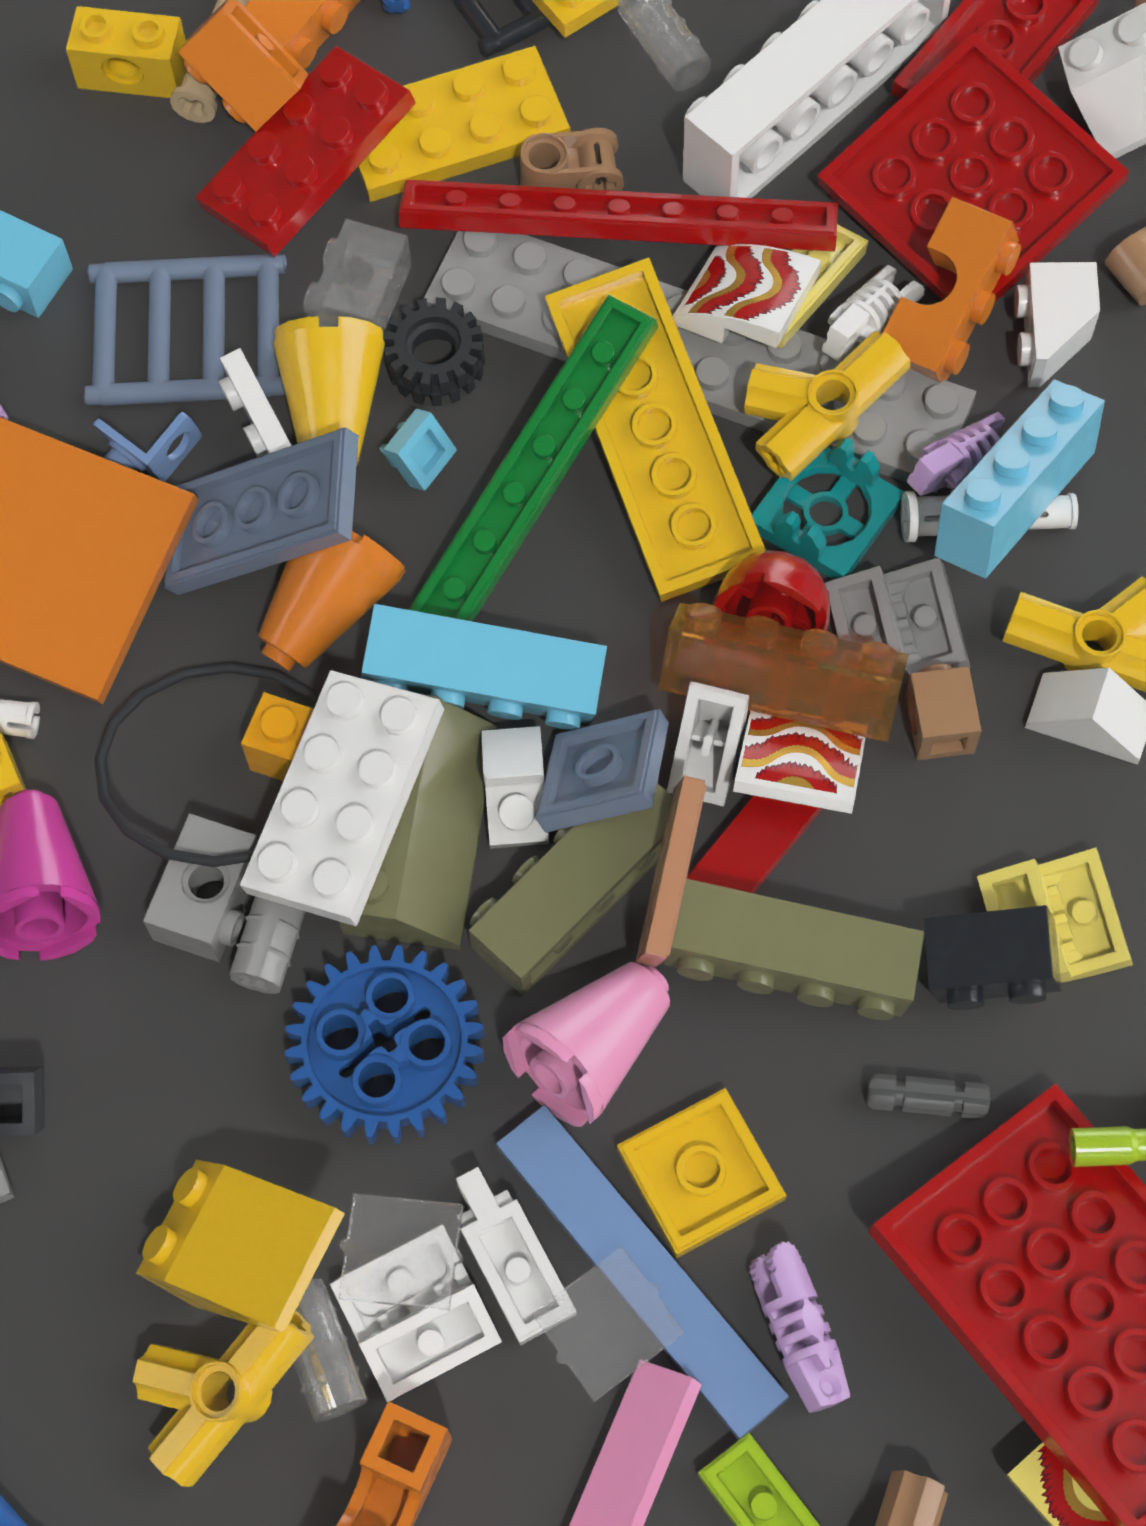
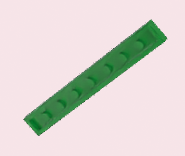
(537, 462)

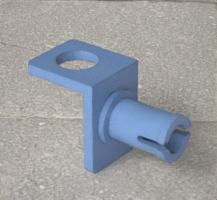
(156, 460)

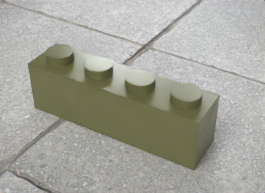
(566, 892)
(795, 950)

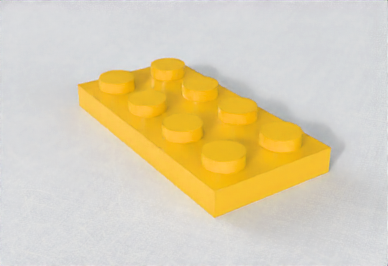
(465, 122)

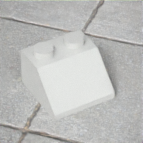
(1109, 80)

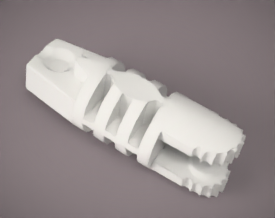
(866, 312)

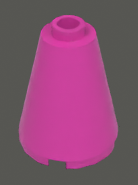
(42, 881)

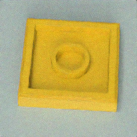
(701, 1173)

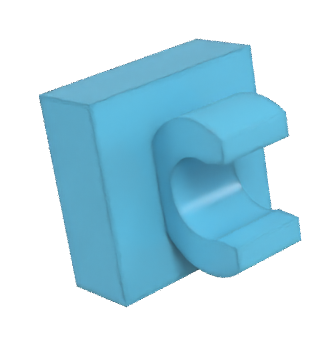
(419, 449)

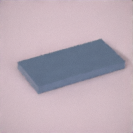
(267, 511)

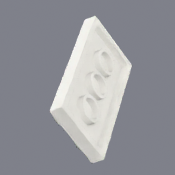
(342, 797)

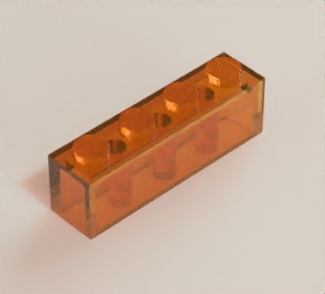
(786, 669)

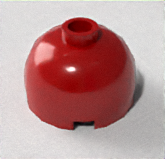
(777, 588)

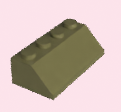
(433, 853)

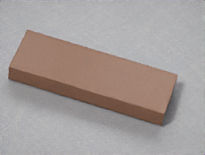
(671, 871)

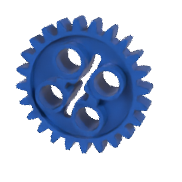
(419, 1084)

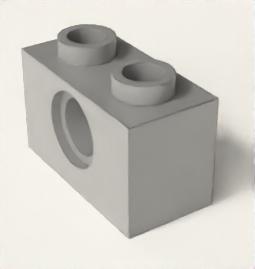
(196, 923)

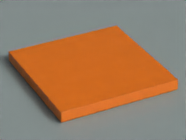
(78, 558)

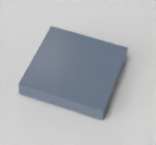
(603, 771)

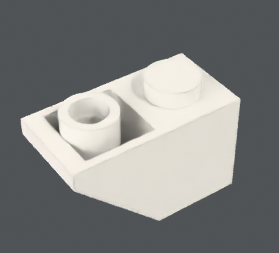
(1058, 314)

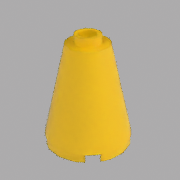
(329, 374)

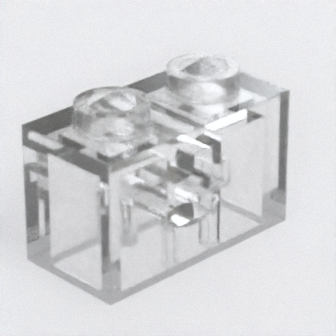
(360, 275)

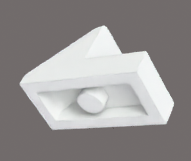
(513, 786)

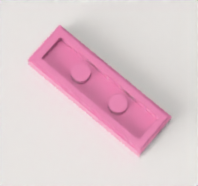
(637, 1448)

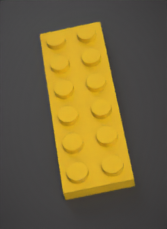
(663, 443)

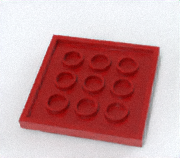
(978, 137)

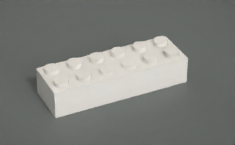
(799, 89)

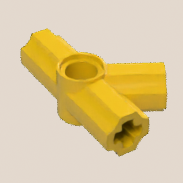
(797, 398)
(1062, 632)
(199, 1391)

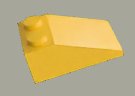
(238, 1245)

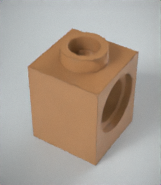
(942, 712)

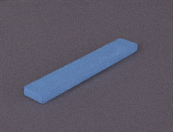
(601, 1223)

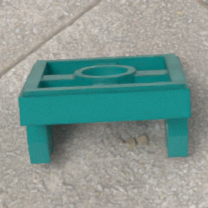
(810, 542)

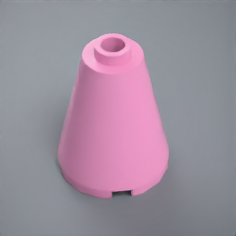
(588, 1041)

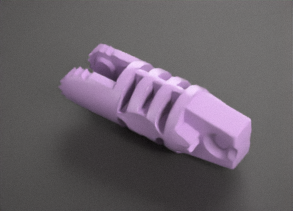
(955, 456)
(800, 1331)

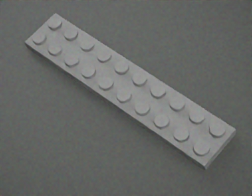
(506, 286)

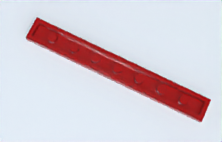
(618, 215)

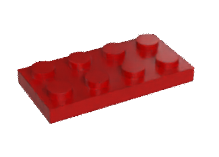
(1019, 30)
(305, 151)

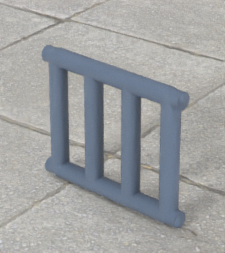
(159, 275)

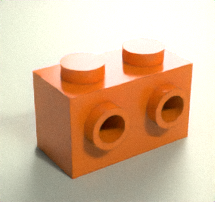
(242, 64)

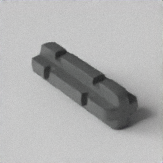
(928, 1096)

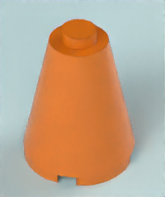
(324, 597)

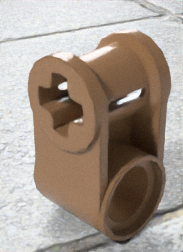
(571, 160)

